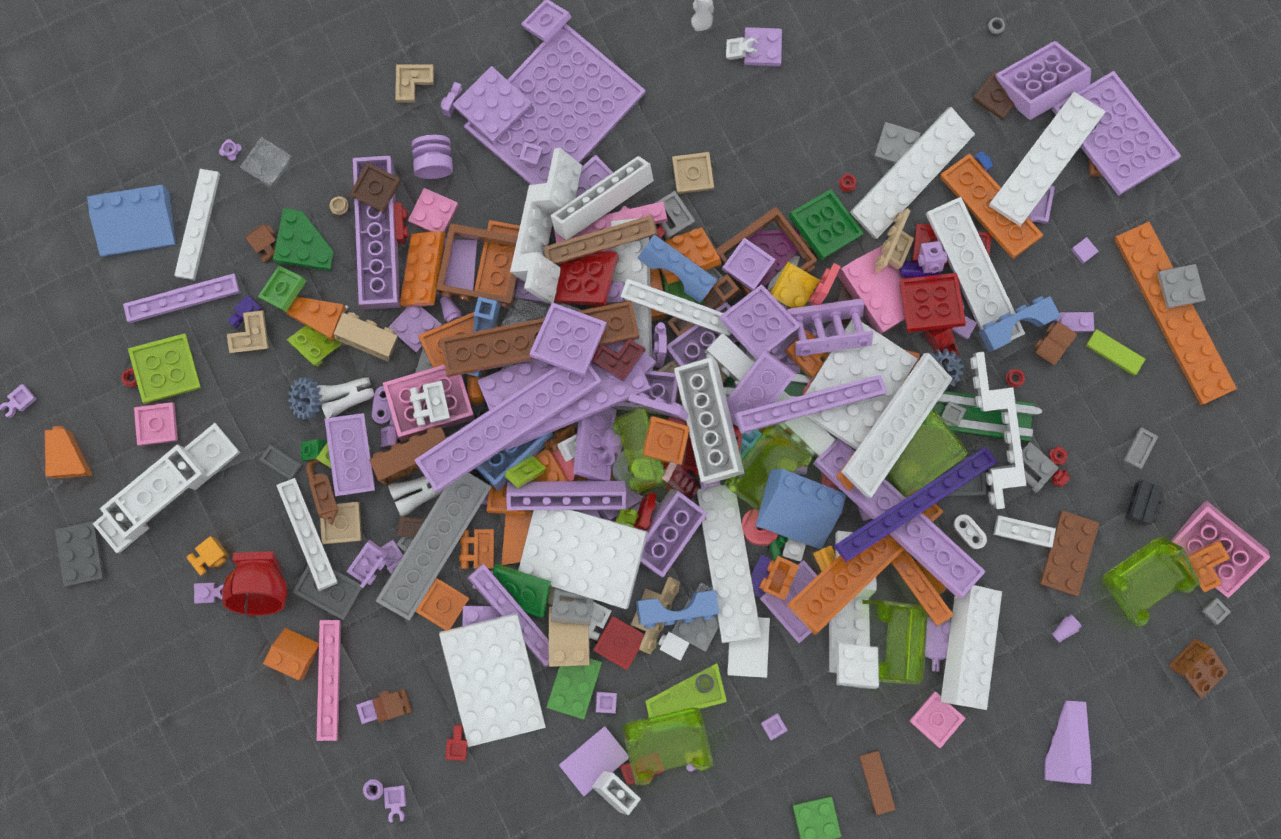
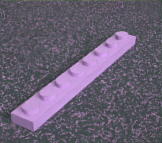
(810, 403)

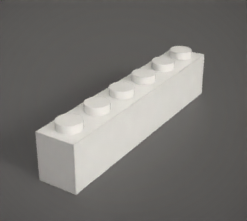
(602, 198)

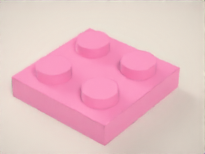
(433, 212)
(155, 424)
(937, 719)

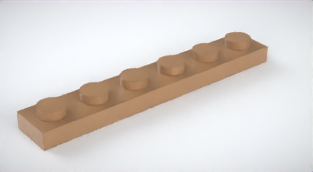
(601, 240)

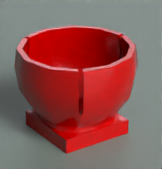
(259, 577)

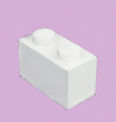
(616, 792)

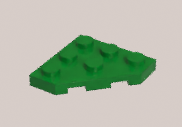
(301, 243)

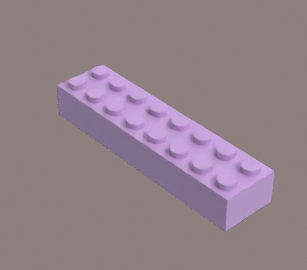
(376, 246)

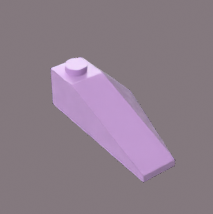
(1070, 747)

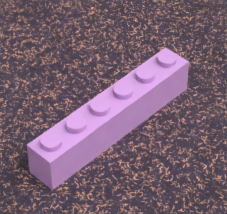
(567, 495)

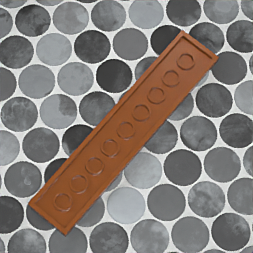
(514, 342)

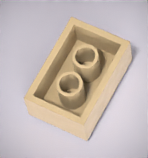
(366, 336)

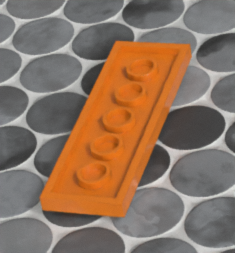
(977, 190)

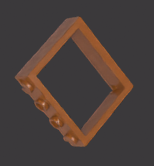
(757, 226)
(481, 235)

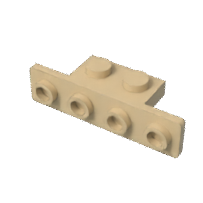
(897, 245)
(666, 598)

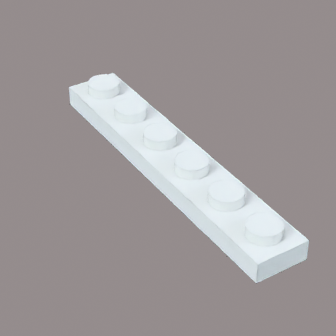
(197, 224)
(674, 306)
(307, 534)

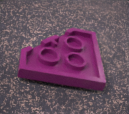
(776, 245)

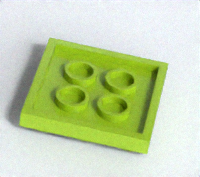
(164, 368)

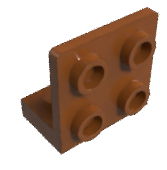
(1199, 666)

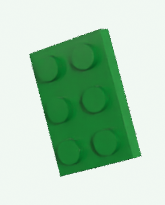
(527, 590)

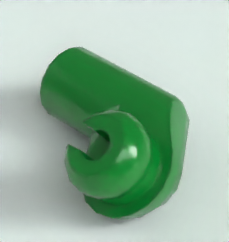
(777, 545)

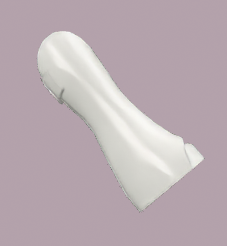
(703, 17)
(353, 397)
(408, 504)

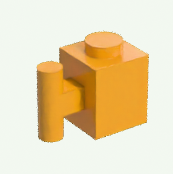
(211, 553)
(824, 557)

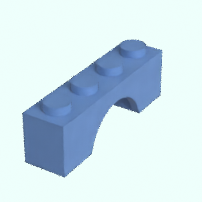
(661, 255)
(485, 318)
(999, 334)
(702, 604)

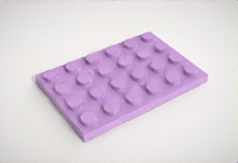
(1126, 140)

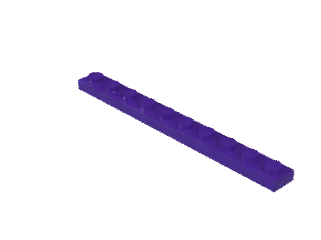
(915, 504)

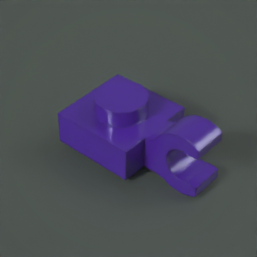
(244, 306)

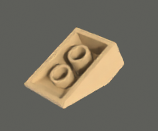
(568, 643)

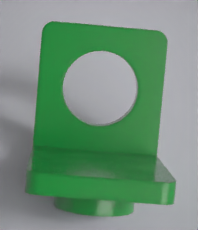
(311, 449)

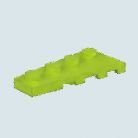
(687, 695)

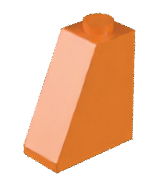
(63, 455)

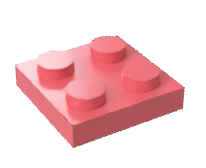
(824, 285)

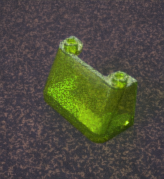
(772, 451)
(926, 456)
(1149, 578)
(667, 743)

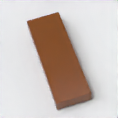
(877, 782)

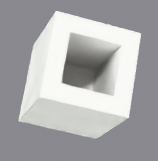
(673, 645)

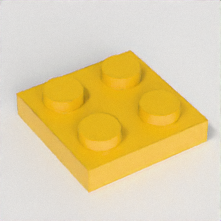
(794, 286)

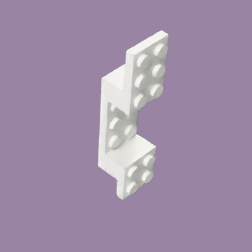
(536, 224)
(996, 399)
(161, 483)
(850, 640)

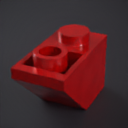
(941, 340)

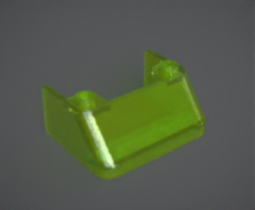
(645, 471)
(904, 642)

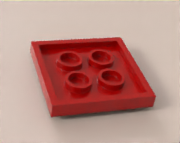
(586, 279)
(932, 302)

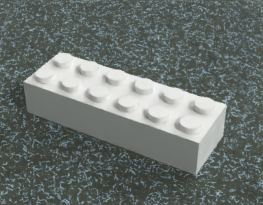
(709, 421)
(971, 648)

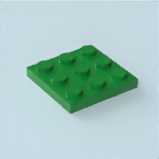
(825, 224)

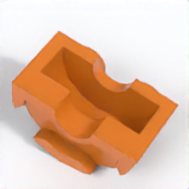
(779, 578)

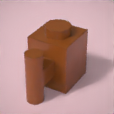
(260, 239)
(391, 705)

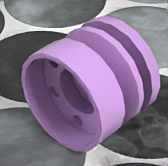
(432, 156)

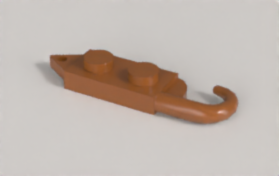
(322, 493)

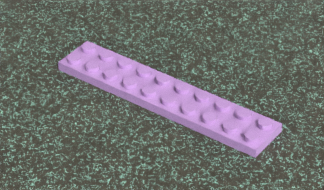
(504, 425)
(917, 536)

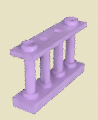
(830, 312)

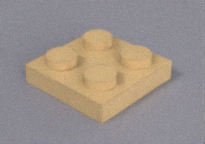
(693, 173)
(345, 526)

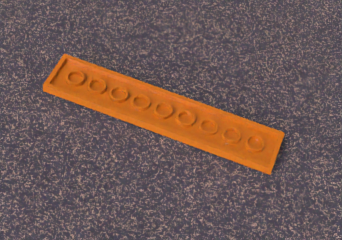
(1179, 324)
(843, 581)

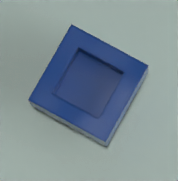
(984, 160)

